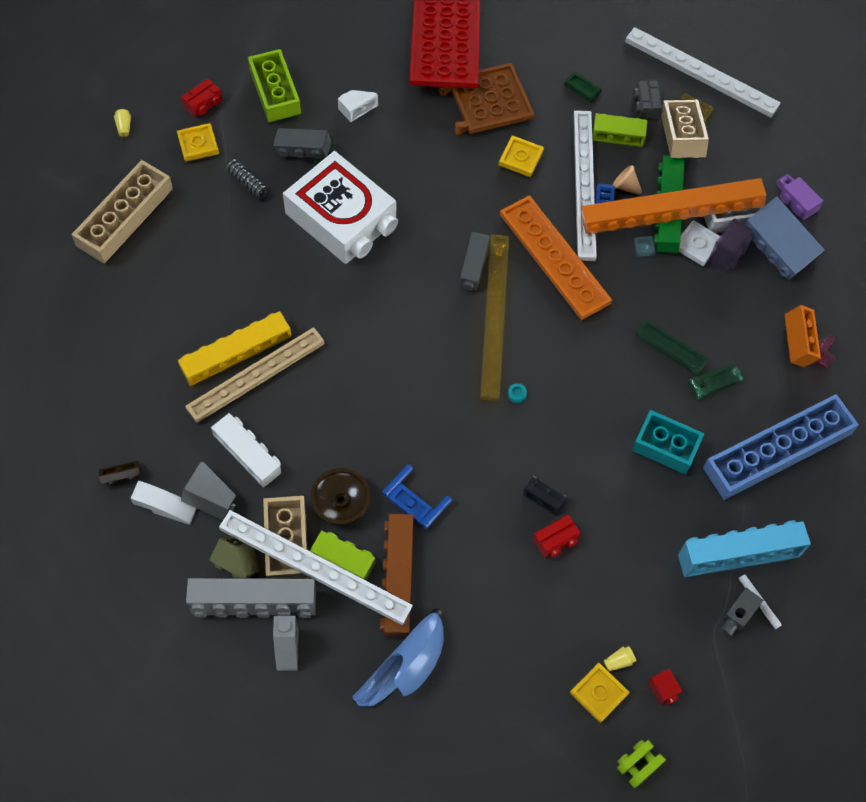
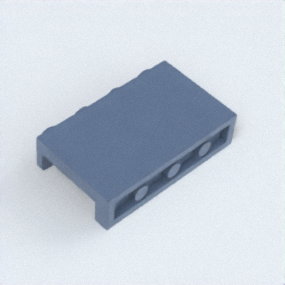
(783, 238)

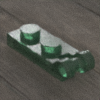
(715, 380)

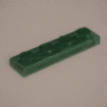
(671, 346)

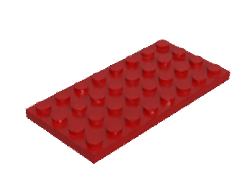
(445, 43)

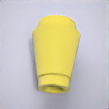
(122, 120)
(620, 659)

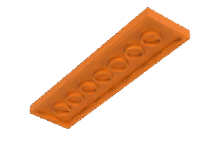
(555, 257)

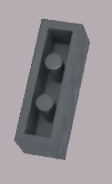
(302, 143)

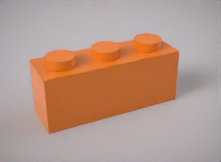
(802, 336)

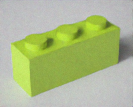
(619, 130)
(343, 554)

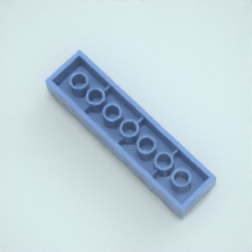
(780, 446)

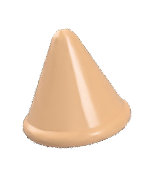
(628, 181)

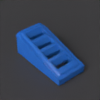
(605, 192)

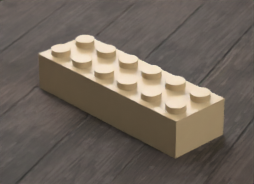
(122, 211)

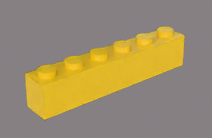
(234, 348)

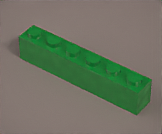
(670, 181)

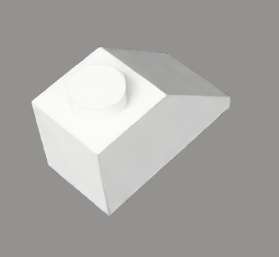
(357, 103)

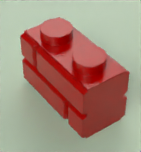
(201, 98)
(557, 536)

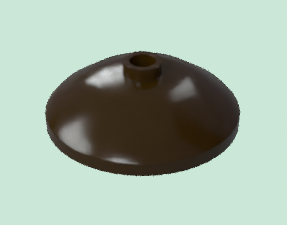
(337, 485)

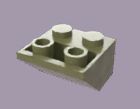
(235, 557)

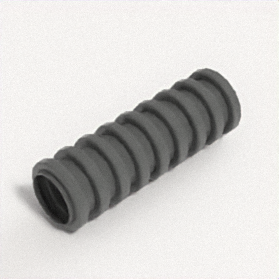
(247, 179)

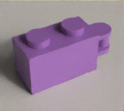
(799, 196)

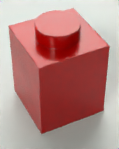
(665, 687)

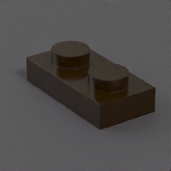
(113, 474)

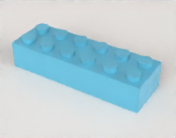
(743, 548)

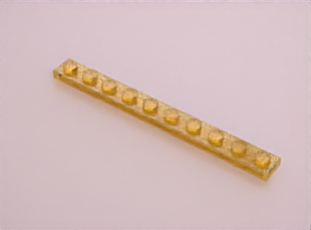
(494, 318)

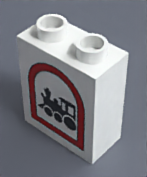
(341, 208)

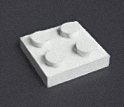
(697, 242)

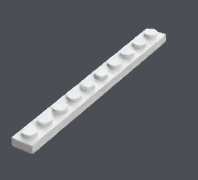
(703, 72)
(584, 181)
(316, 567)

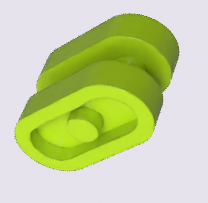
(627, 762)

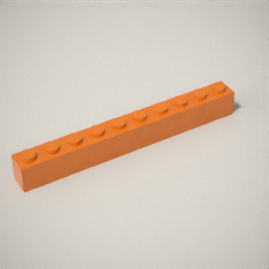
(673, 206)

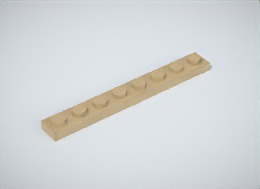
(254, 375)

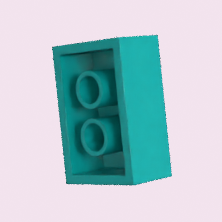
(668, 442)

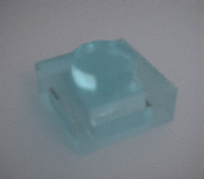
(644, 246)

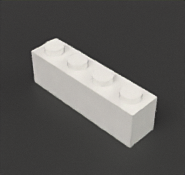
(246, 449)

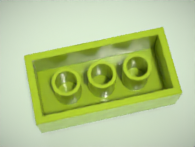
(274, 85)

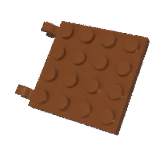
(494, 103)

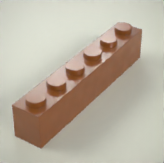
(398, 569)

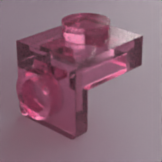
(825, 344)

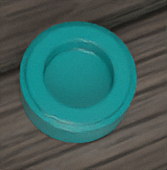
(517, 393)

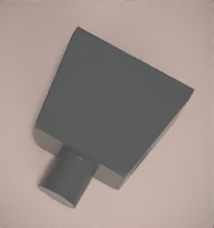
(745, 606)

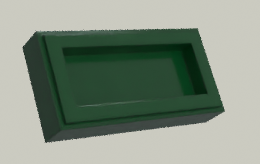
(582, 86)

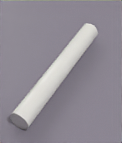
(764, 607)

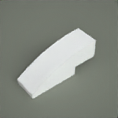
(162, 503)

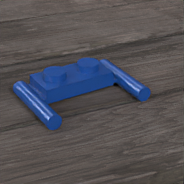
(411, 503)

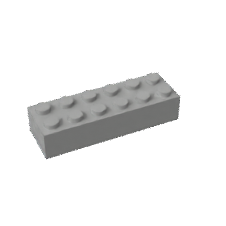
(251, 597)

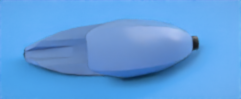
(408, 663)

